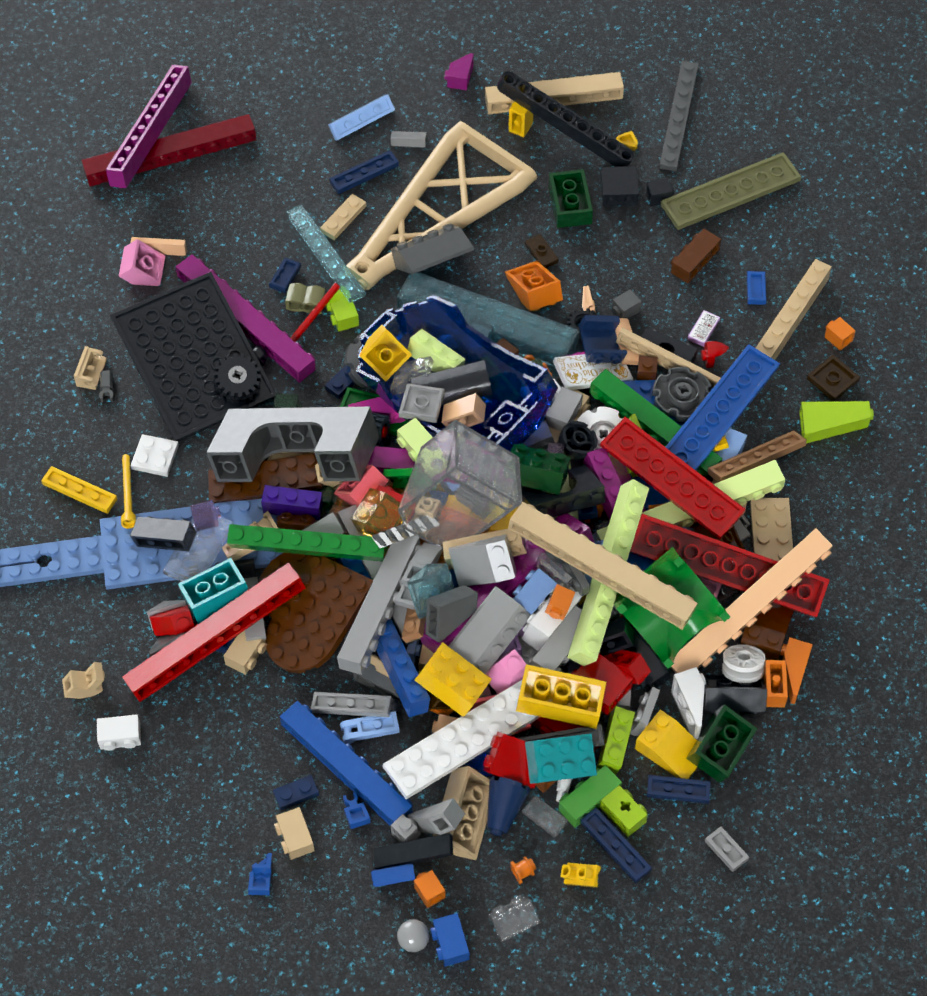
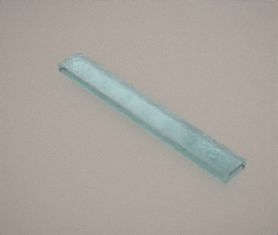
(325, 253)

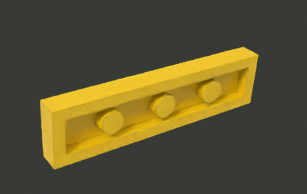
(79, 490)

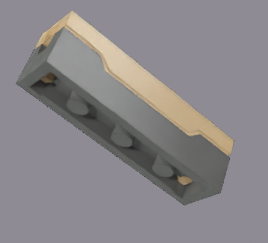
(377, 679)

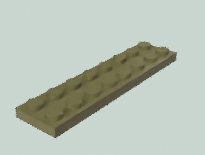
(730, 191)

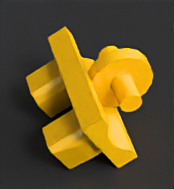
(580, 874)

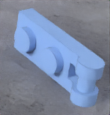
(369, 727)

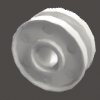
(743, 663)

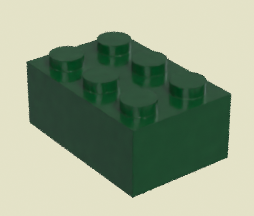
(570, 198)
(541, 468)
(721, 743)

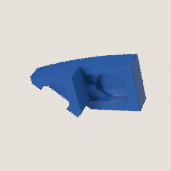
(261, 877)

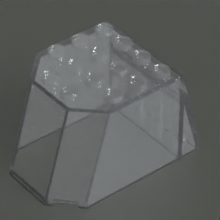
(459, 486)

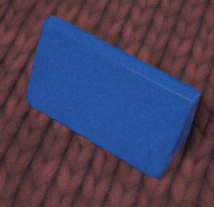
(393, 875)

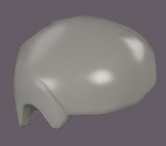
(413, 935)

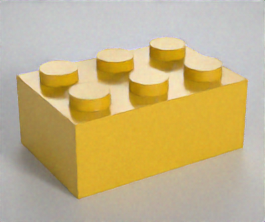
(453, 679)

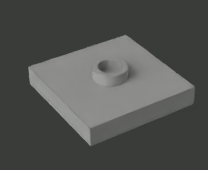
(421, 403)

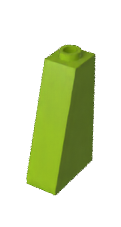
(831, 419)

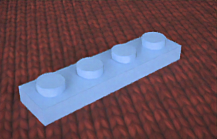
(361, 117)

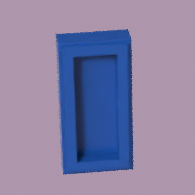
(756, 288)

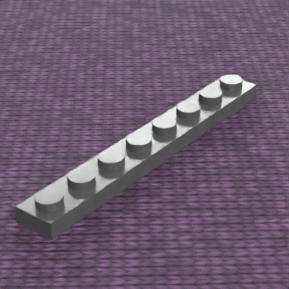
(678, 116)

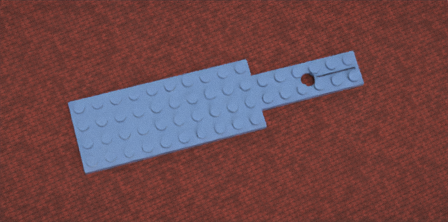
(116, 552)

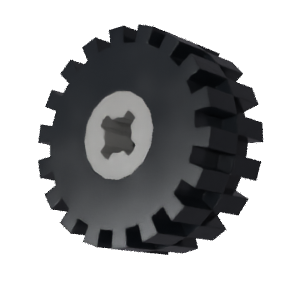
(234, 386)

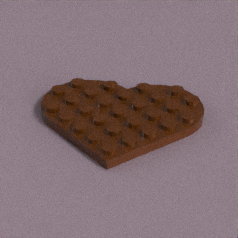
(314, 621)

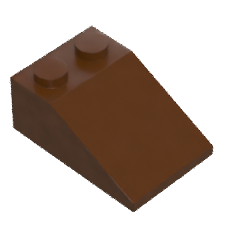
(769, 631)

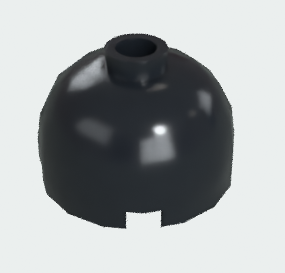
(577, 440)

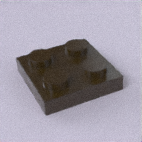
(833, 378)

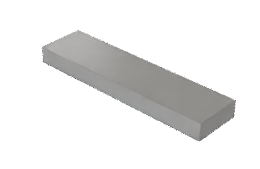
(351, 704)

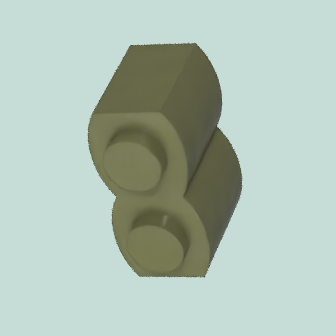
(303, 297)

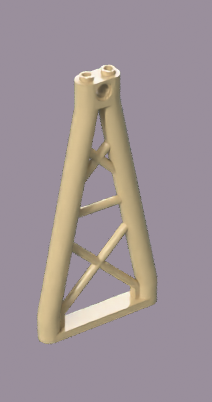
(369, 271)

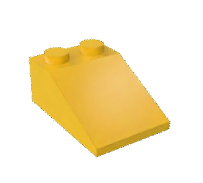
(667, 745)

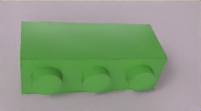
(588, 795)

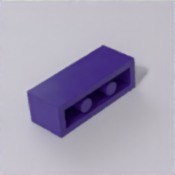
(294, 501)

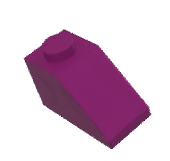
(460, 72)

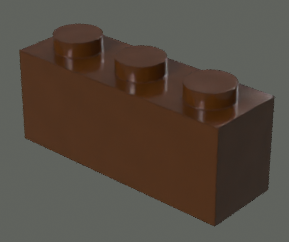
(695, 255)

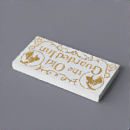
(578, 373)

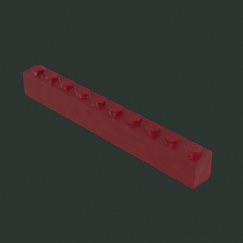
(180, 147)

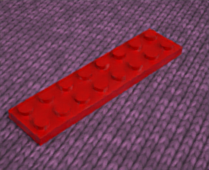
(672, 478)

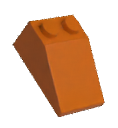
(535, 285)

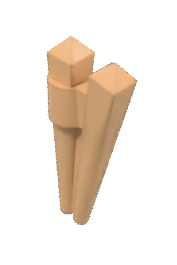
(587, 301)

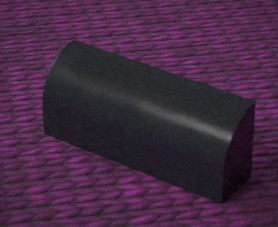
(459, 381)

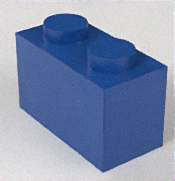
(450, 940)

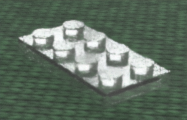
(202, 553)

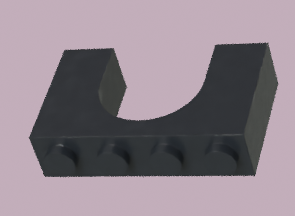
(585, 493)

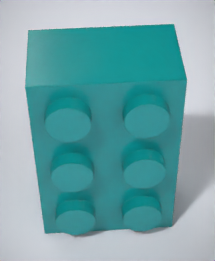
(212, 589)
(560, 758)

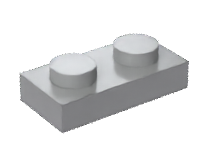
(726, 849)

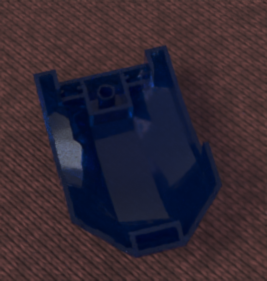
(518, 386)

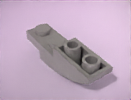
(426, 554)

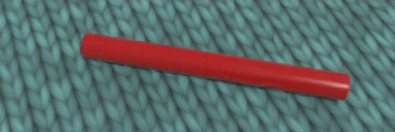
(314, 313)

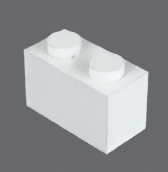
(118, 732)

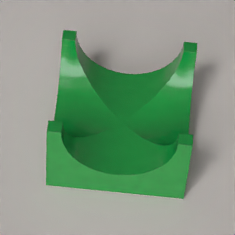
(660, 634)

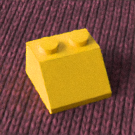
(384, 353)

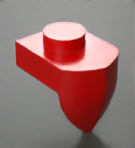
(711, 350)

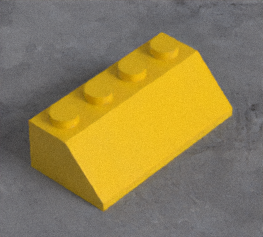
(561, 696)

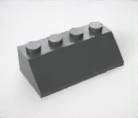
(431, 249)

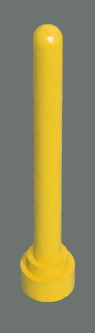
(128, 518)

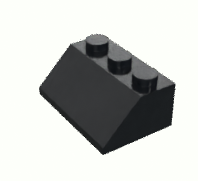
(735, 695)

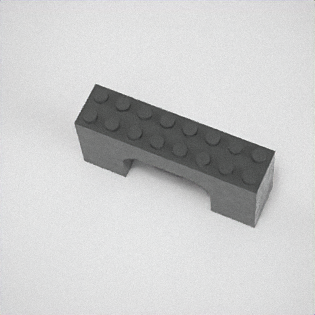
(337, 435)

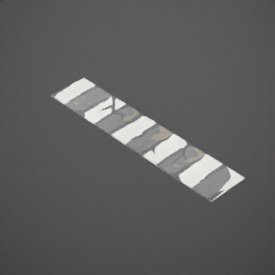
(391, 536)

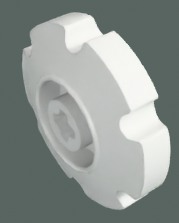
(601, 421)

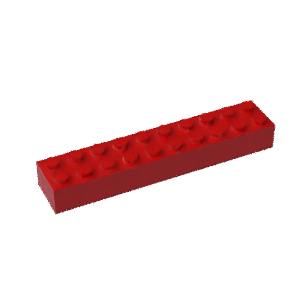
(723, 562)

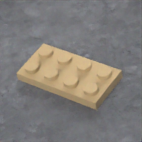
(771, 527)

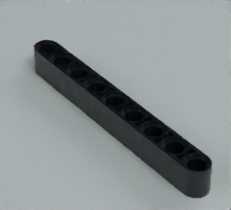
(565, 120)

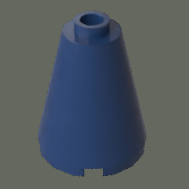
(504, 804)

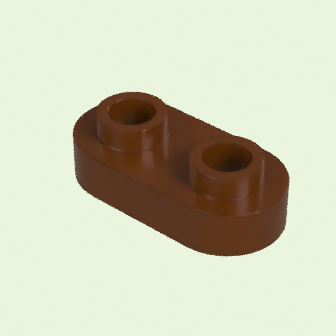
(294, 522)

